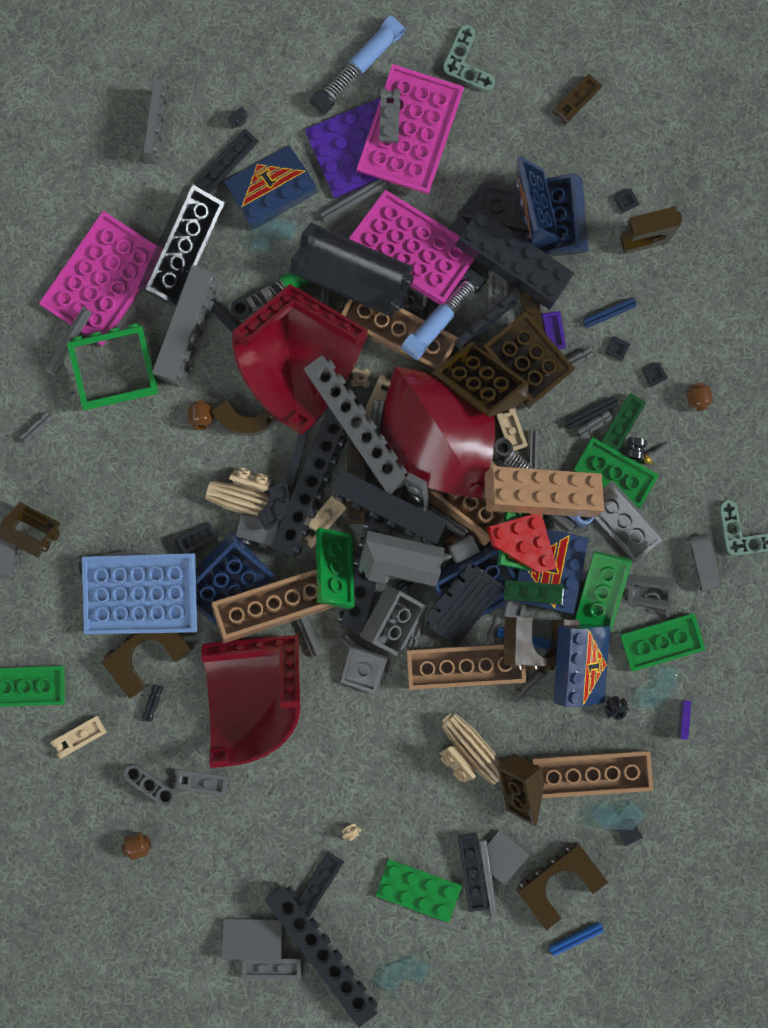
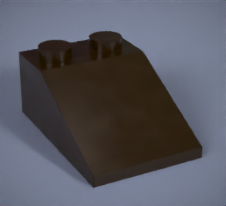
(522, 787)

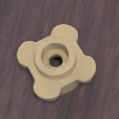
(356, 381)
(351, 832)

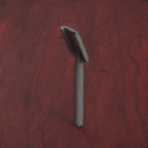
(462, 550)

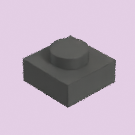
(514, 609)

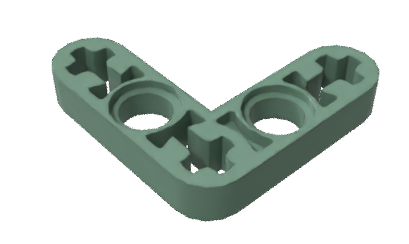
(461, 67)
(737, 536)

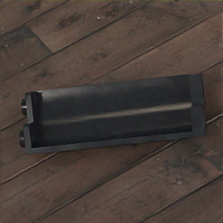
(352, 270)

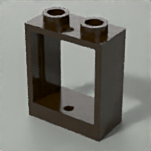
(35, 519)

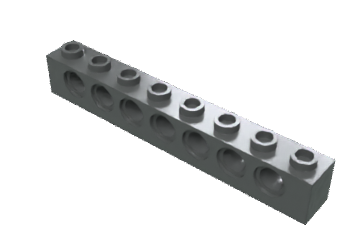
(317, 371)

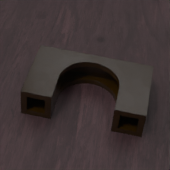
(650, 229)
(519, 645)
(120, 662)
(534, 890)

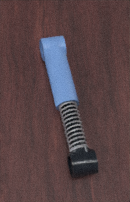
(388, 33)
(417, 343)
(510, 457)

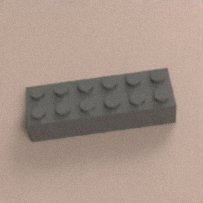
(186, 326)

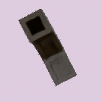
(242, 425)

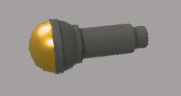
(650, 457)

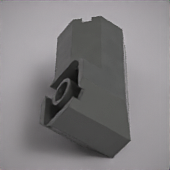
(400, 559)

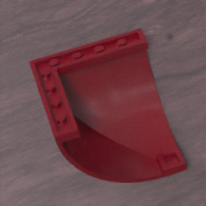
(282, 341)
(437, 433)
(251, 697)

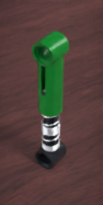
(265, 295)

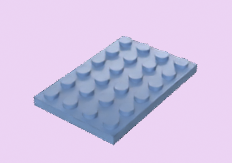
(139, 594)

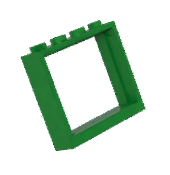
(113, 334)

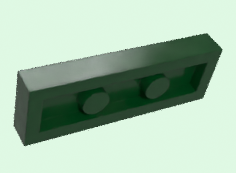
(623, 422)
(534, 592)

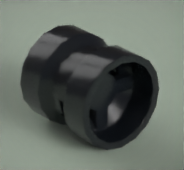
(636, 448)

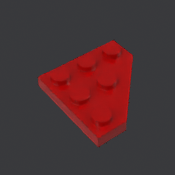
(524, 542)

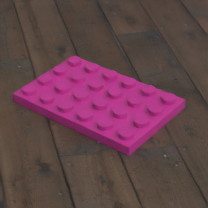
(424, 126)
(418, 241)
(101, 276)

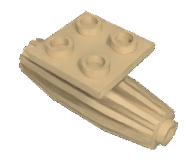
(244, 495)
(468, 752)

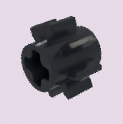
(616, 707)

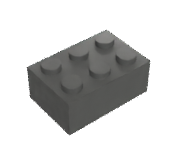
(393, 620)

